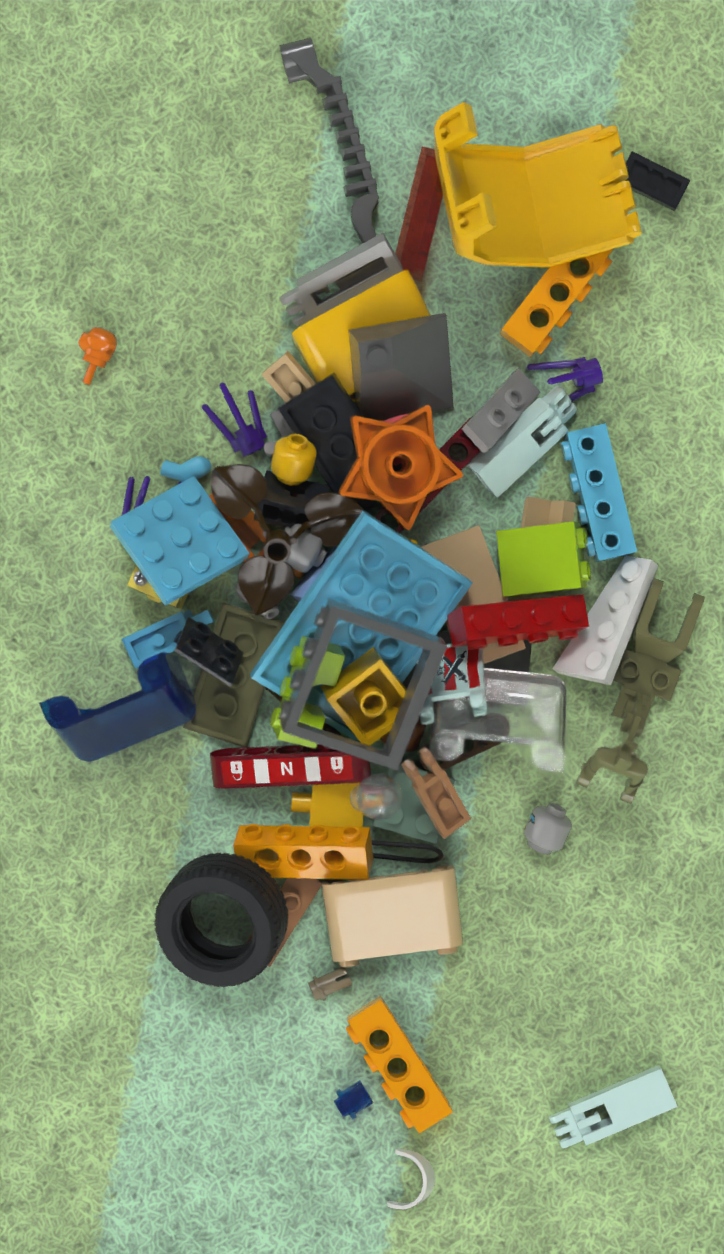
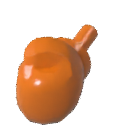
(98, 350)

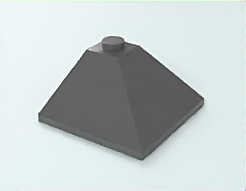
(401, 367)

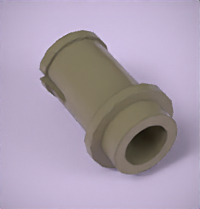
(327, 985)

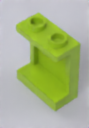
(543, 558)

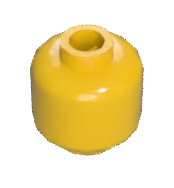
(293, 459)

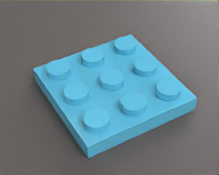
(179, 540)

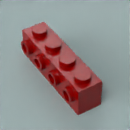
(518, 620)

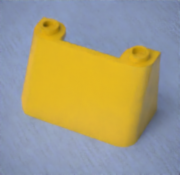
(325, 339)

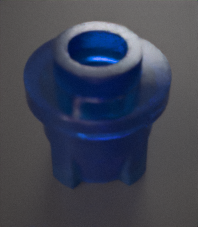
(353, 1100)

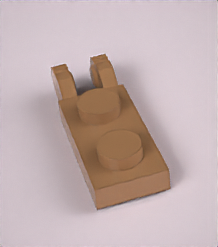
(437, 795)

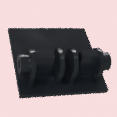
(209, 650)

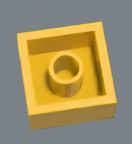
(367, 697)

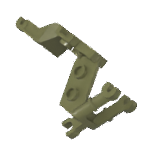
(643, 678)

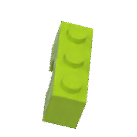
(311, 714)

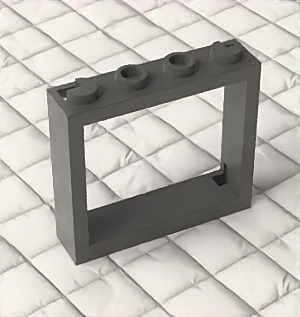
(412, 703)

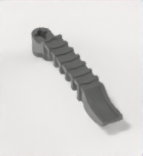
(302, 64)

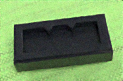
(655, 181)

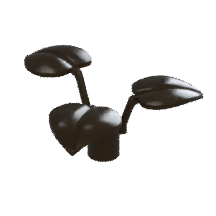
(268, 578)

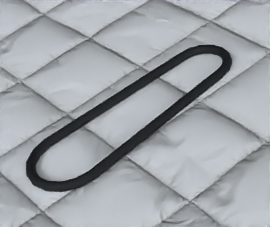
(407, 845)

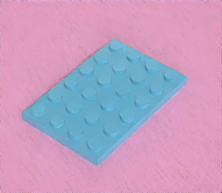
(377, 574)

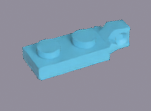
(160, 636)

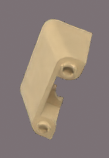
(393, 915)

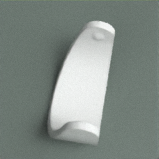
(427, 1174)

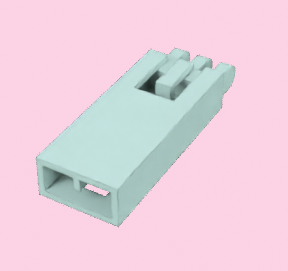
(524, 441)
(626, 1103)

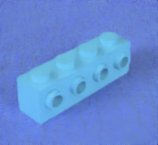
(599, 492)

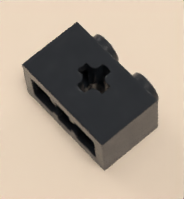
(286, 503)

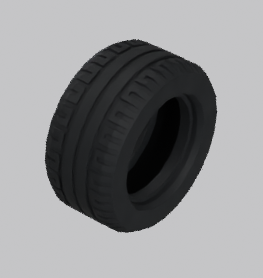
(196, 954)

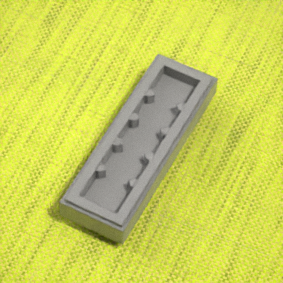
(500, 410)

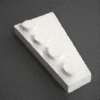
(611, 621)

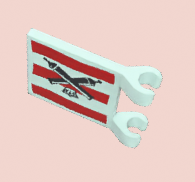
(458, 676)

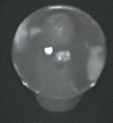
(377, 797)

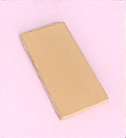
(471, 557)

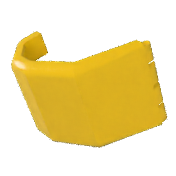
(533, 200)

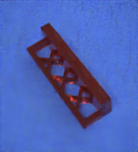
(420, 216)

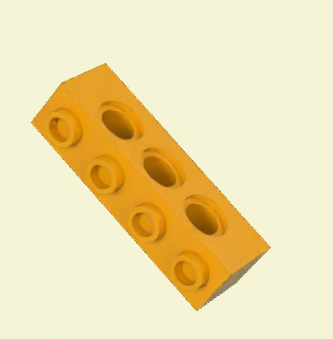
(519, 327)
(307, 850)
(433, 1104)

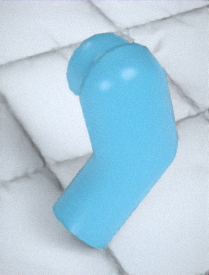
(197, 467)

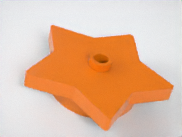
(422, 467)

